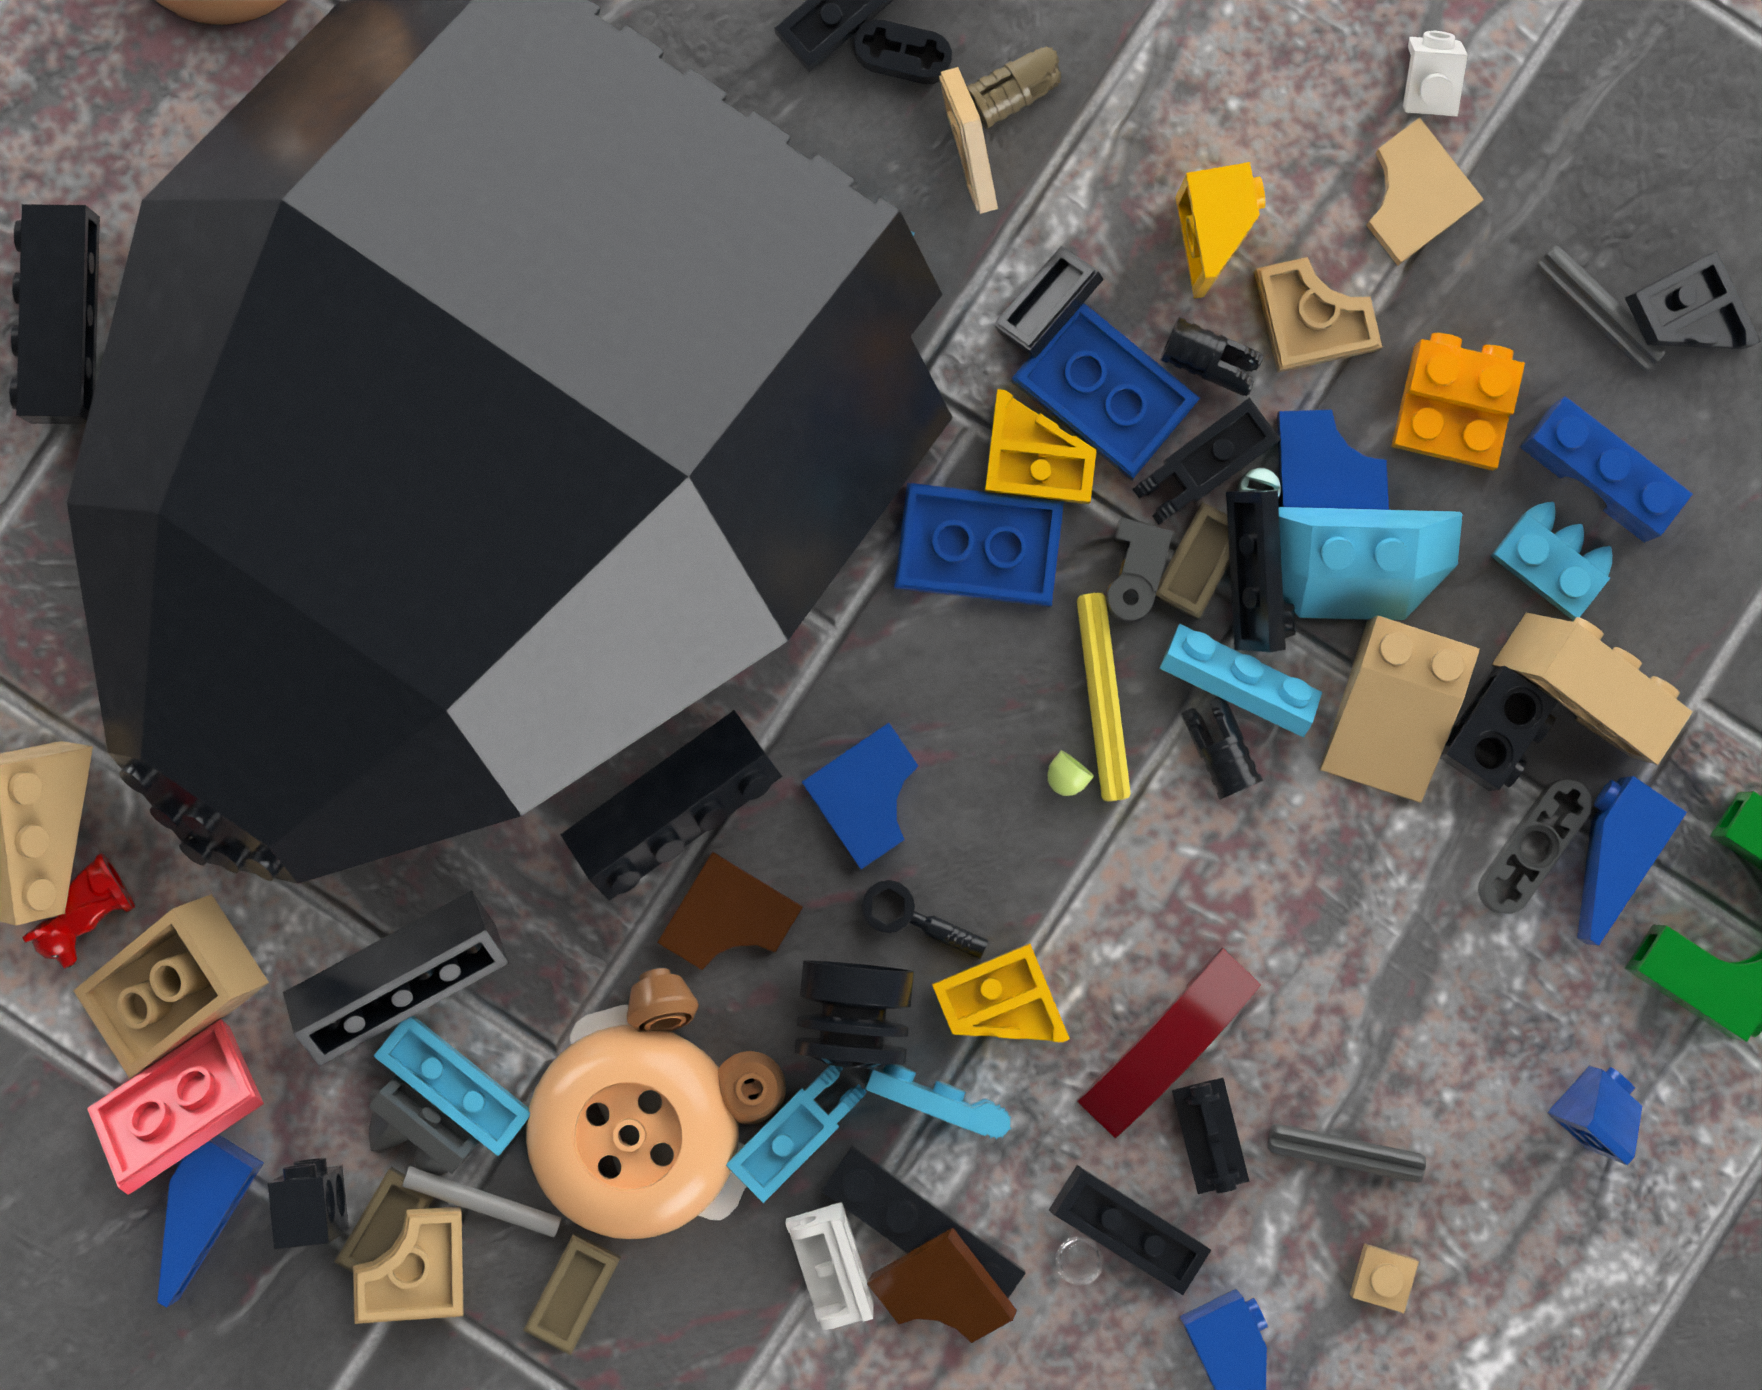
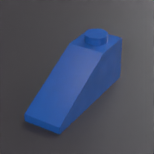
(1622, 847)
(1601, 1113)
(198, 1208)
(1229, 1341)

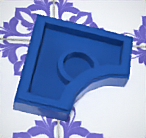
(1322, 469)
(862, 792)

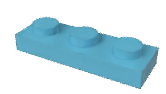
(1241, 680)
(453, 1084)

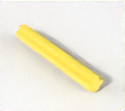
(1103, 697)

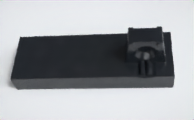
(1258, 608)
(1129, 1230)

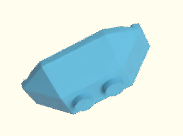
(1364, 559)

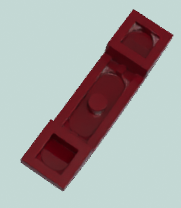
(1170, 1044)

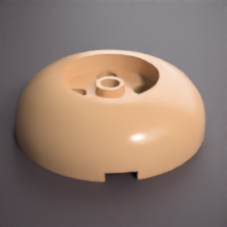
(614, 1070)

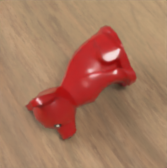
(90, 898)

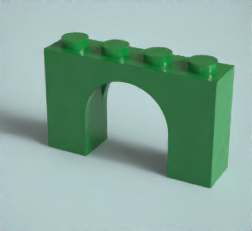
(1714, 990)

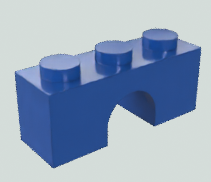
(1631, 485)

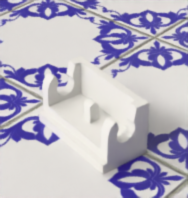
(831, 1266)

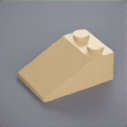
(1398, 707)
(170, 984)

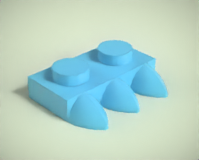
(1553, 561)

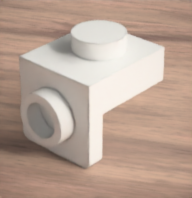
(1435, 74)

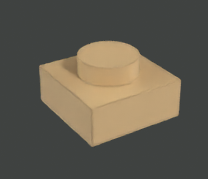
(1384, 1278)

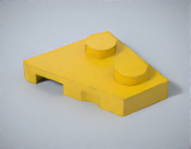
(1036, 457)
(1002, 999)

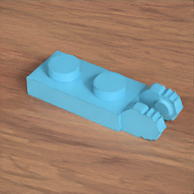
(941, 1102)
(791, 1136)

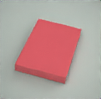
(174, 1106)

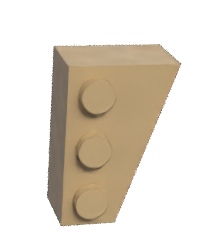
(1597, 684)
(39, 827)

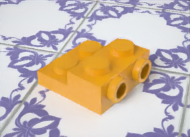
(1458, 401)

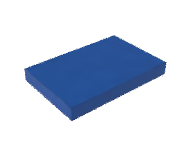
(1106, 391)
(979, 544)

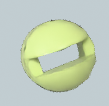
(1067, 775)

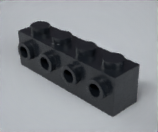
(55, 313)
(671, 806)
(395, 978)

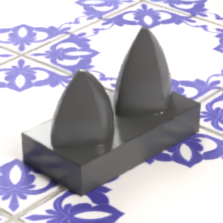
(405, 1114)

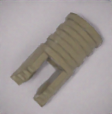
(1015, 85)

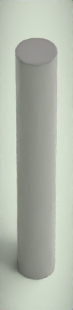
(481, 1201)

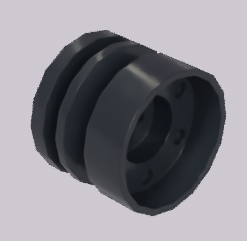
(854, 1013)

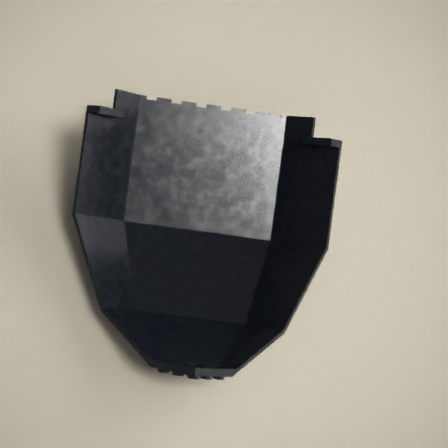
(472, 427)

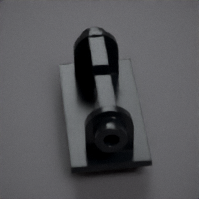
(1210, 1136)

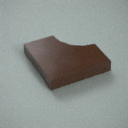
(727, 911)
(943, 1285)

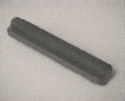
(1599, 307)
(1346, 1153)

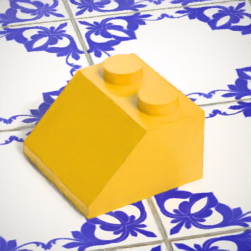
(1215, 218)

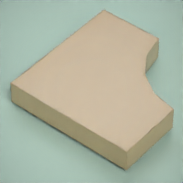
(969, 139)
(1422, 192)
(1310, 320)
(417, 1274)

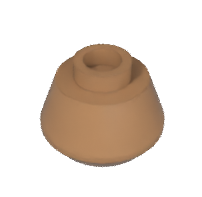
(661, 1002)
(767, 1083)

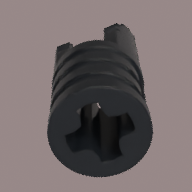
(1211, 356)
(1227, 759)

